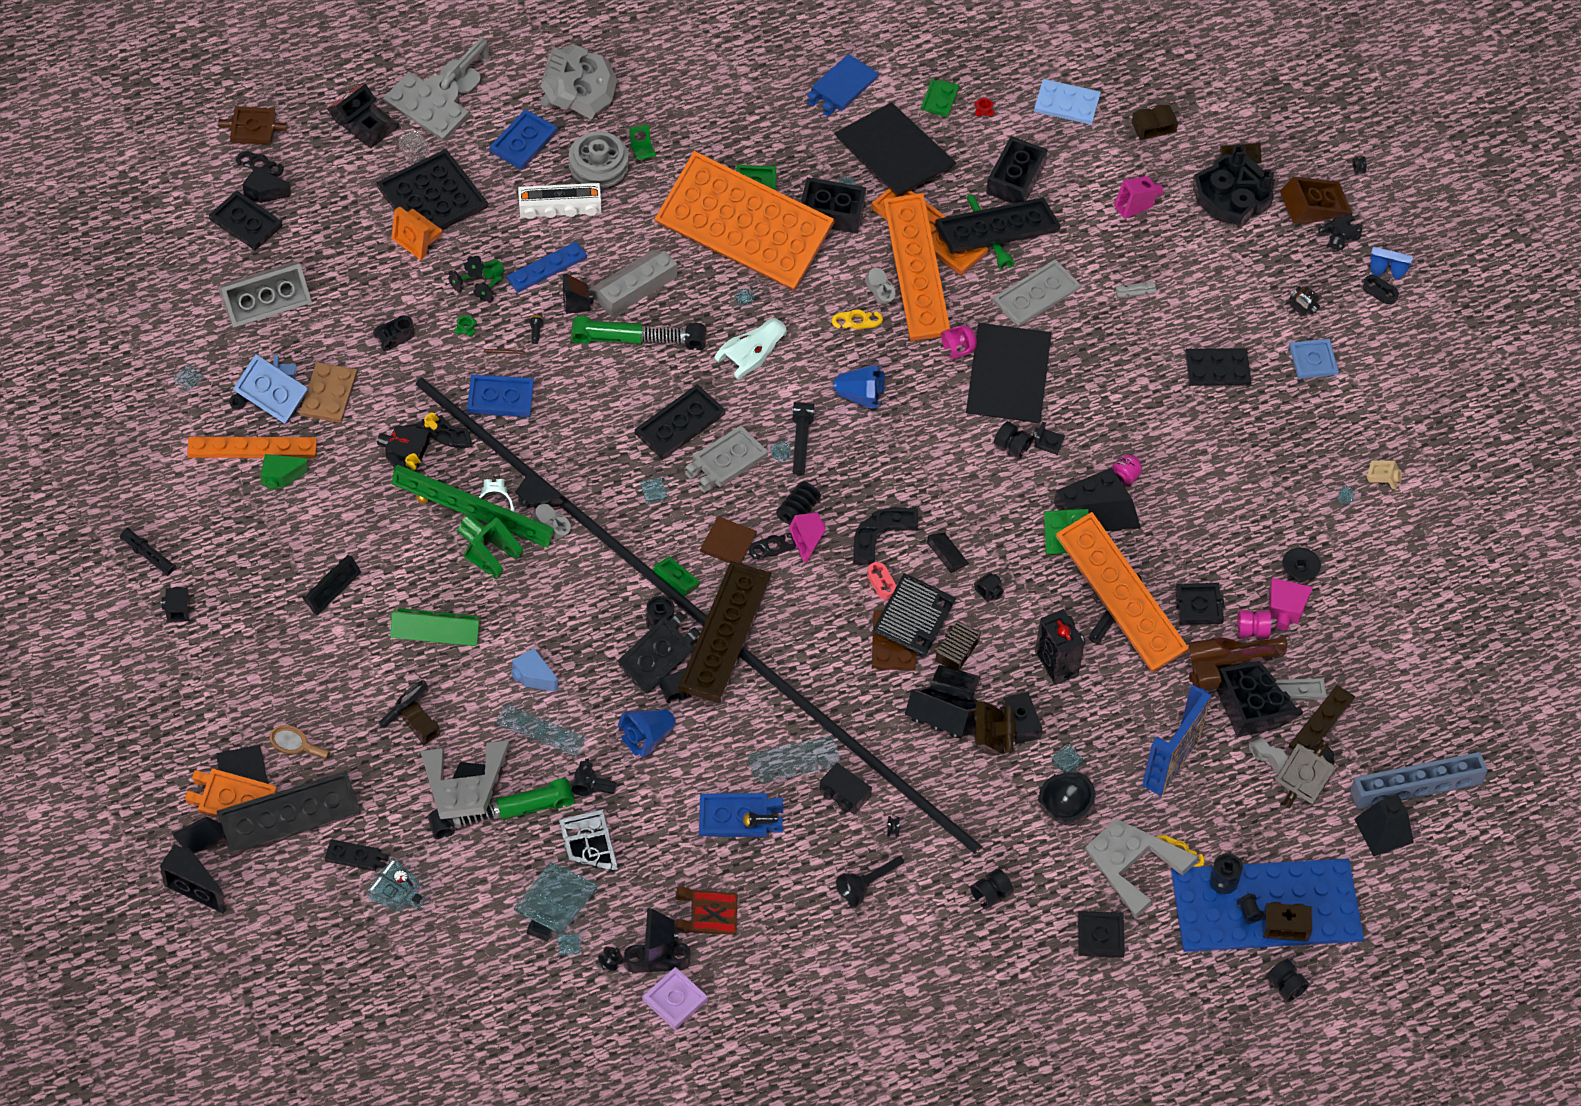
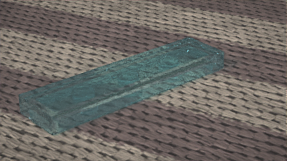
(541, 730)

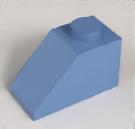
(533, 672)

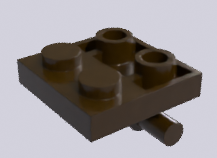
(994, 727)

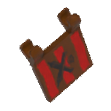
(710, 912)

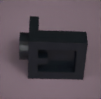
(1047, 440)

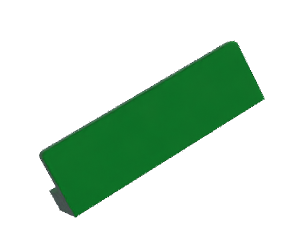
(435, 626)

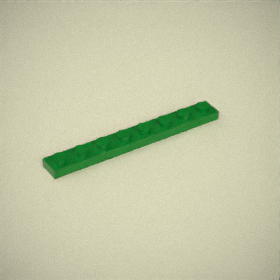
(467, 503)

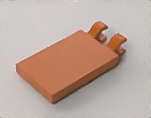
(224, 791)

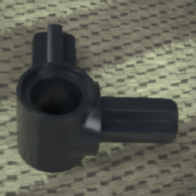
(586, 781)

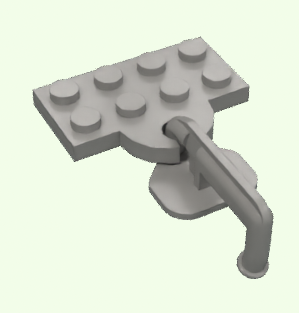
(435, 100)

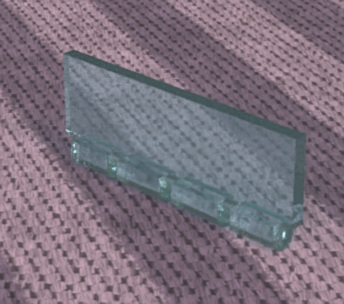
(787, 758)

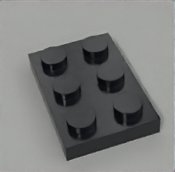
(245, 220)
(1218, 367)

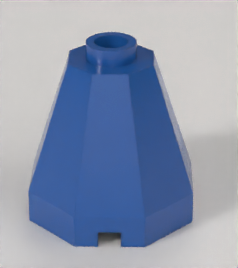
(862, 385)
(645, 724)

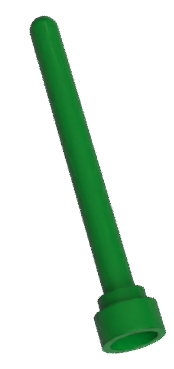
(1003, 258)

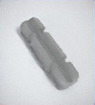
(1135, 289)

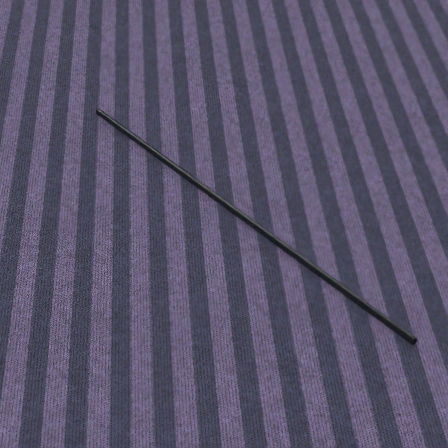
(701, 617)

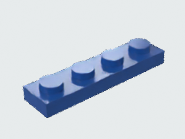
(546, 267)

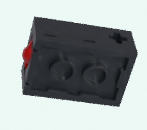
(1059, 646)

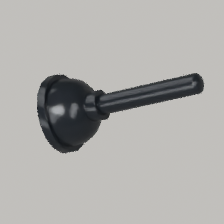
(854, 887)

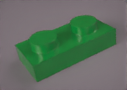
(676, 576)

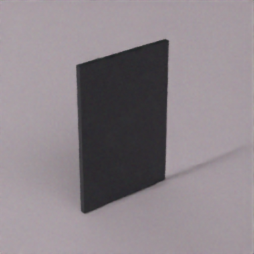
(895, 149)
(1009, 373)

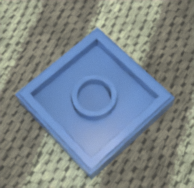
(1313, 358)

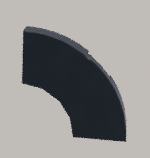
(450, 435)

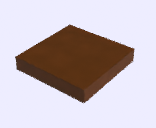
(728, 541)

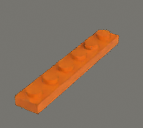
(251, 447)

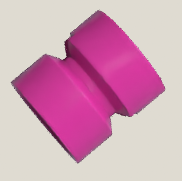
(1254, 624)

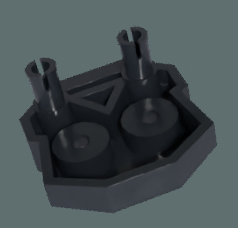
(1241, 181)

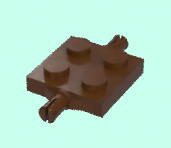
(252, 125)

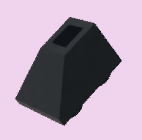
(371, 125)

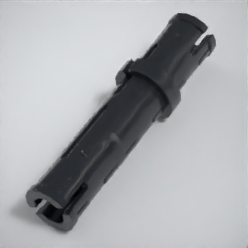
(130, 538)

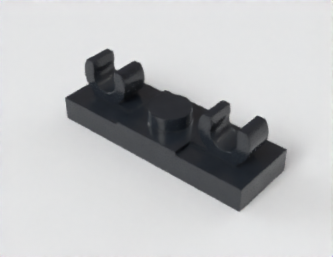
(332, 584)

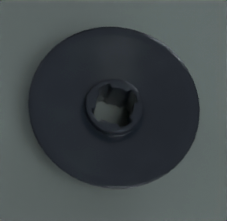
(1301, 557)

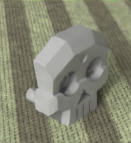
(566, 77)

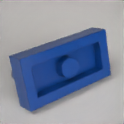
(1381, 258)

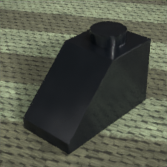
(265, 187)
(576, 295)
(536, 492)

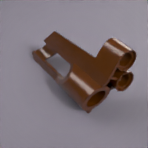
(1216, 652)

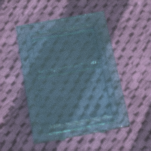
(555, 897)

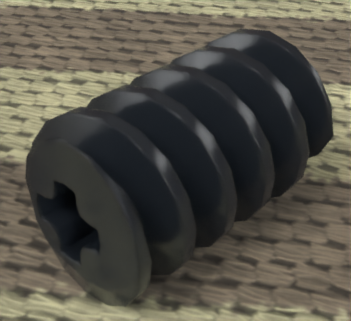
(798, 502)

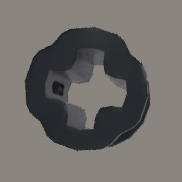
(1250, 908)

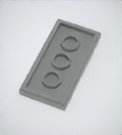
(1036, 293)

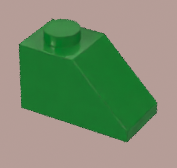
(282, 470)

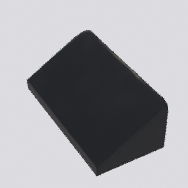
(946, 551)
(199, 834)

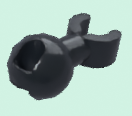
(237, 401)

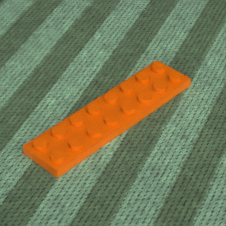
(916, 266)
(1122, 592)

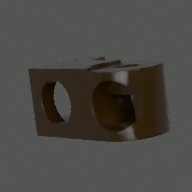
(420, 723)

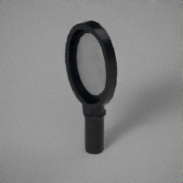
(415, 693)

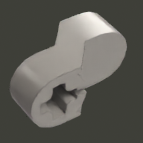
(880, 286)
(546, 515)
(1262, 751)

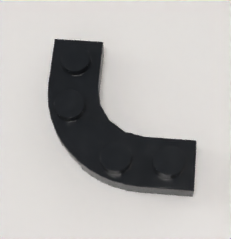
(877, 524)

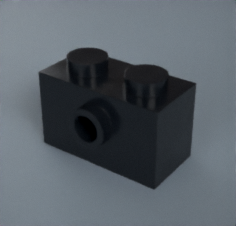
(1025, 716)

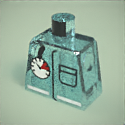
(396, 888)

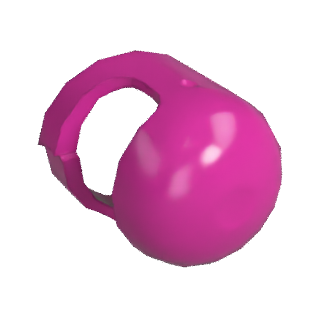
(956, 336)

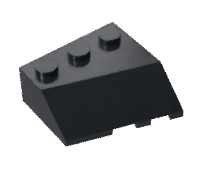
(1104, 497)
(1254, 699)
(942, 711)

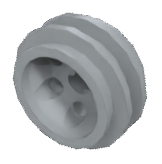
(605, 157)

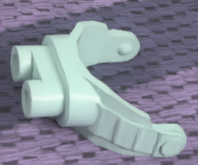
(495, 488)

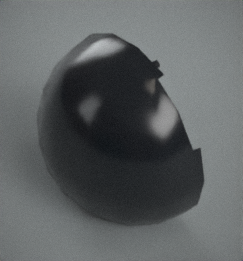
(1067, 797)

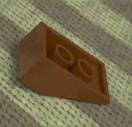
(1314, 200)

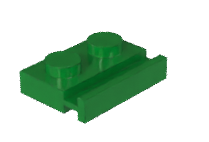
(940, 97)

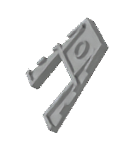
(468, 794)
(1121, 847)

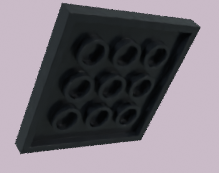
(435, 190)

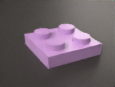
(675, 998)

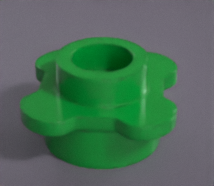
(468, 321)

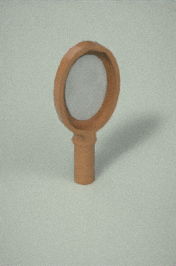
(293, 741)

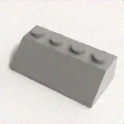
(635, 282)
(264, 293)

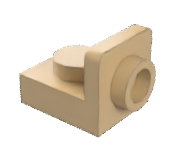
(1385, 472)

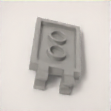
(726, 458)

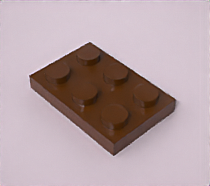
(889, 654)

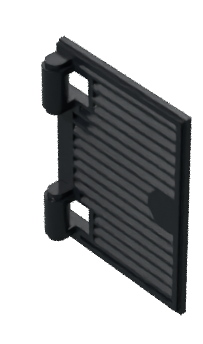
(914, 614)

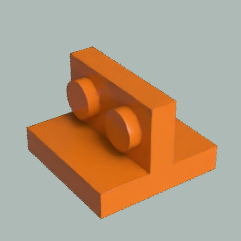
(414, 231)

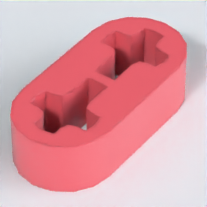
(877, 582)

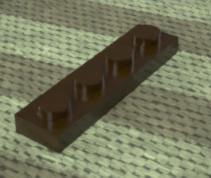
(1323, 718)

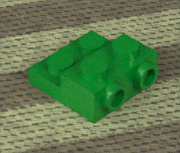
(1056, 521)

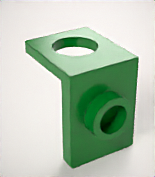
(641, 149)

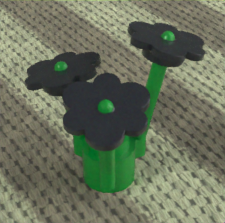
(474, 267)

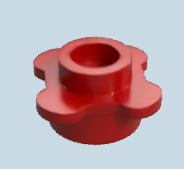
(980, 110)

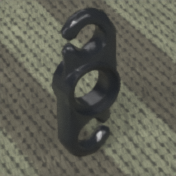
(253, 158)
(767, 551)

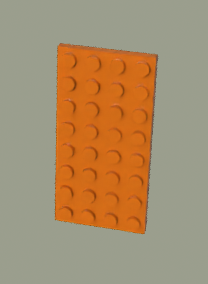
(744, 220)

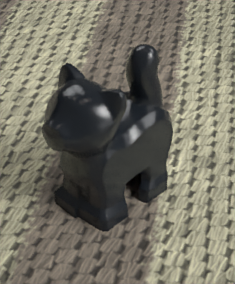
(1341, 231)

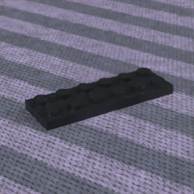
(997, 225)
(288, 812)

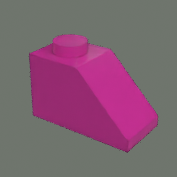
(807, 532)

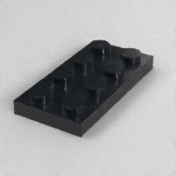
(680, 421)

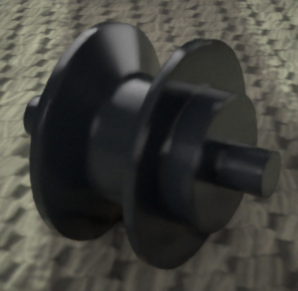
(610, 958)

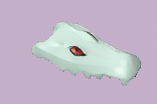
(753, 347)

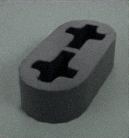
(1380, 289)

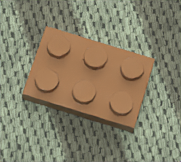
(328, 392)

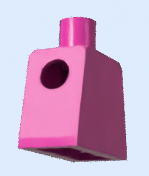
(1138, 194)
(1287, 602)

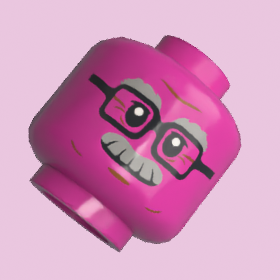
(1127, 469)

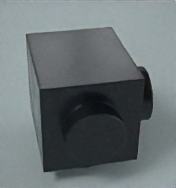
(176, 604)

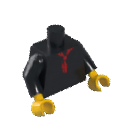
(408, 442)

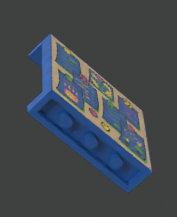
(1167, 758)

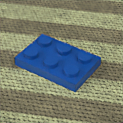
(523, 139)
(500, 395)

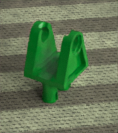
(495, 533)

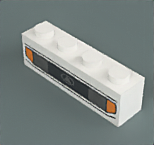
(559, 200)

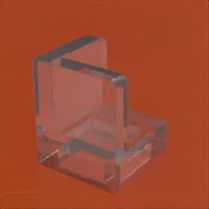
(414, 146)

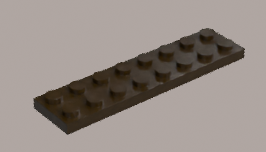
(724, 632)

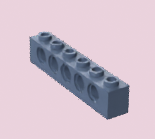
(1419, 780)

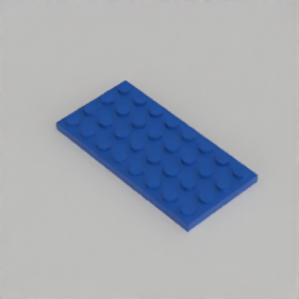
(1217, 923)

